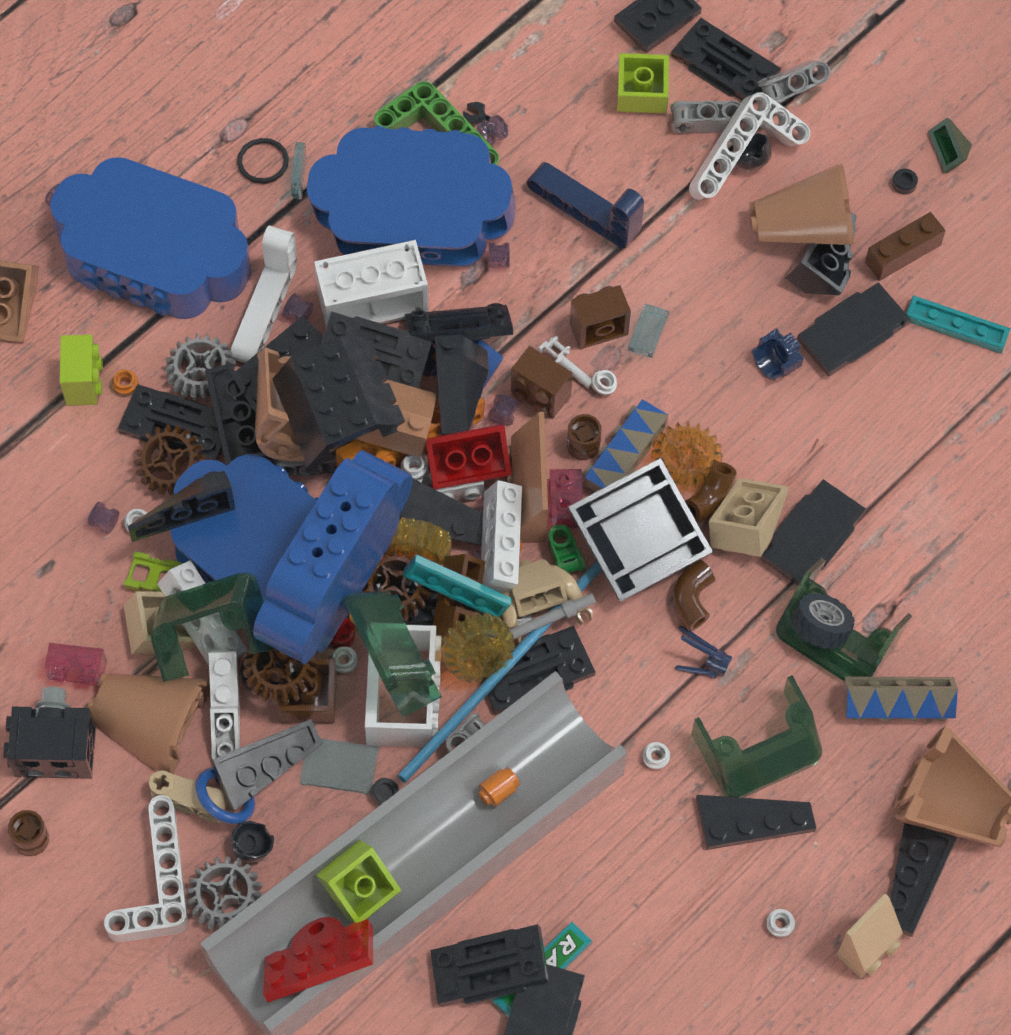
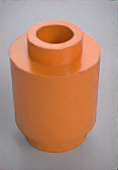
(498, 787)

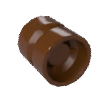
(584, 437)
(25, 827)

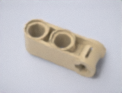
(183, 794)

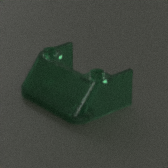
(234, 597)
(393, 649)
(856, 657)
(769, 761)

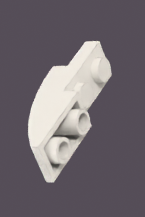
(224, 702)

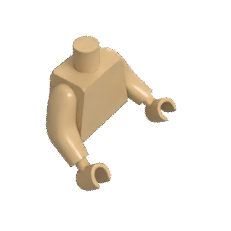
(540, 588)

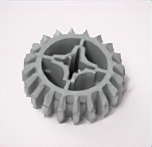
(198, 354)
(205, 884)

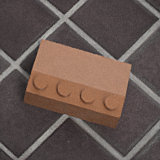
(17, 295)
(417, 410)
(529, 471)

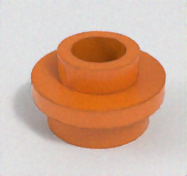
(124, 375)

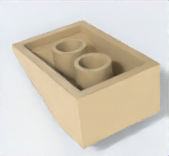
(747, 517)
(140, 616)
(871, 939)

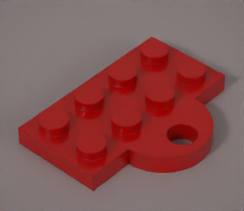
(318, 956)

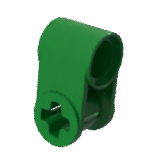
(567, 554)

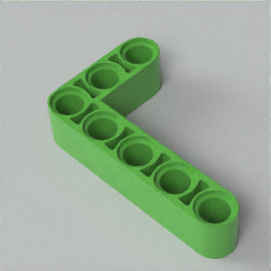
(427, 109)

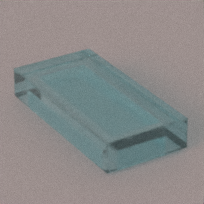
(298, 170)
(648, 330)

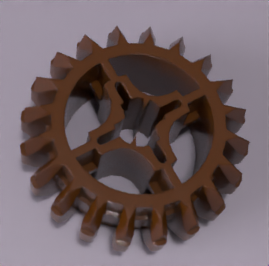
(160, 439)
(386, 568)
(262, 679)

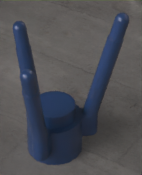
(717, 660)

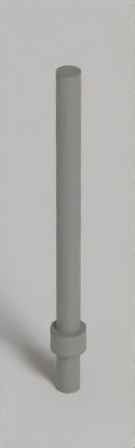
(567, 610)

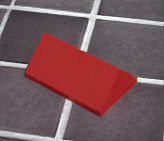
(468, 456)

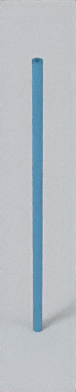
(485, 688)

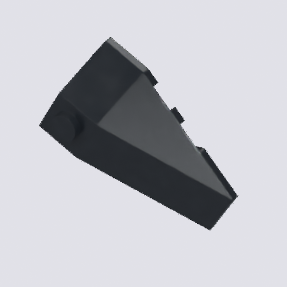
(822, 267)
(460, 380)
(233, 413)
(197, 501)

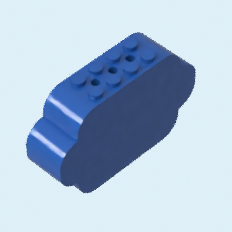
(413, 187)
(151, 238)
(256, 533)
(332, 556)

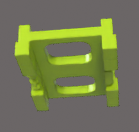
(156, 568)

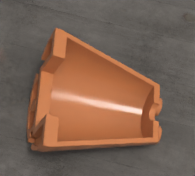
(806, 211)
(272, 424)
(148, 714)
(954, 793)

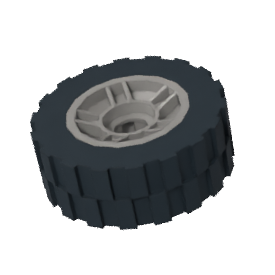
(823, 620)

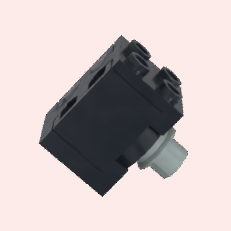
(50, 739)

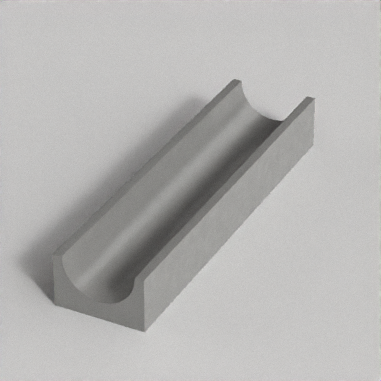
(433, 842)

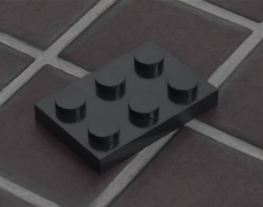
(655, 20)

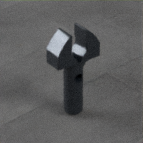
(479, 109)

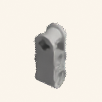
(779, 86)
(693, 114)

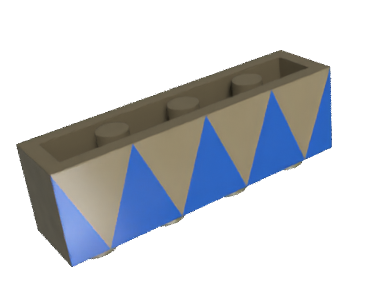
(627, 447)
(900, 698)

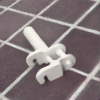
(578, 374)

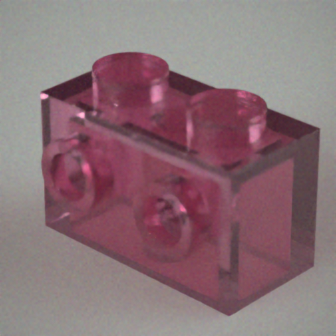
(564, 490)
(75, 664)

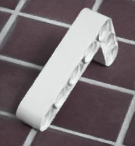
(741, 139)
(269, 294)
(165, 878)

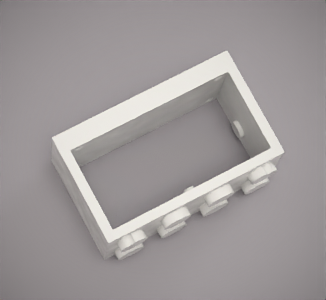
(373, 283)
(404, 733)

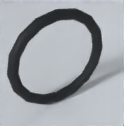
(268, 179)

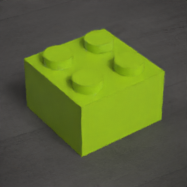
(643, 83)
(80, 370)
(358, 882)

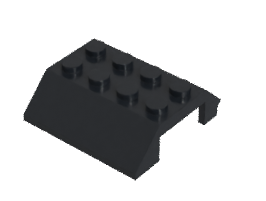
(336, 396)

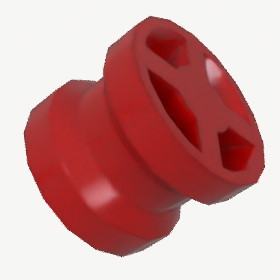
(347, 641)

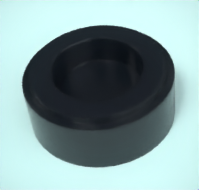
(904, 181)
(383, 790)

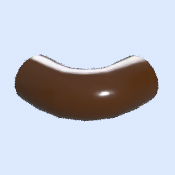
(712, 492)
(687, 593)

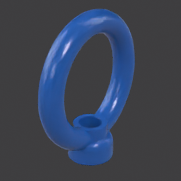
(212, 808)

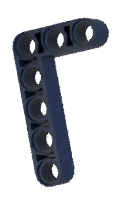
(615, 221)

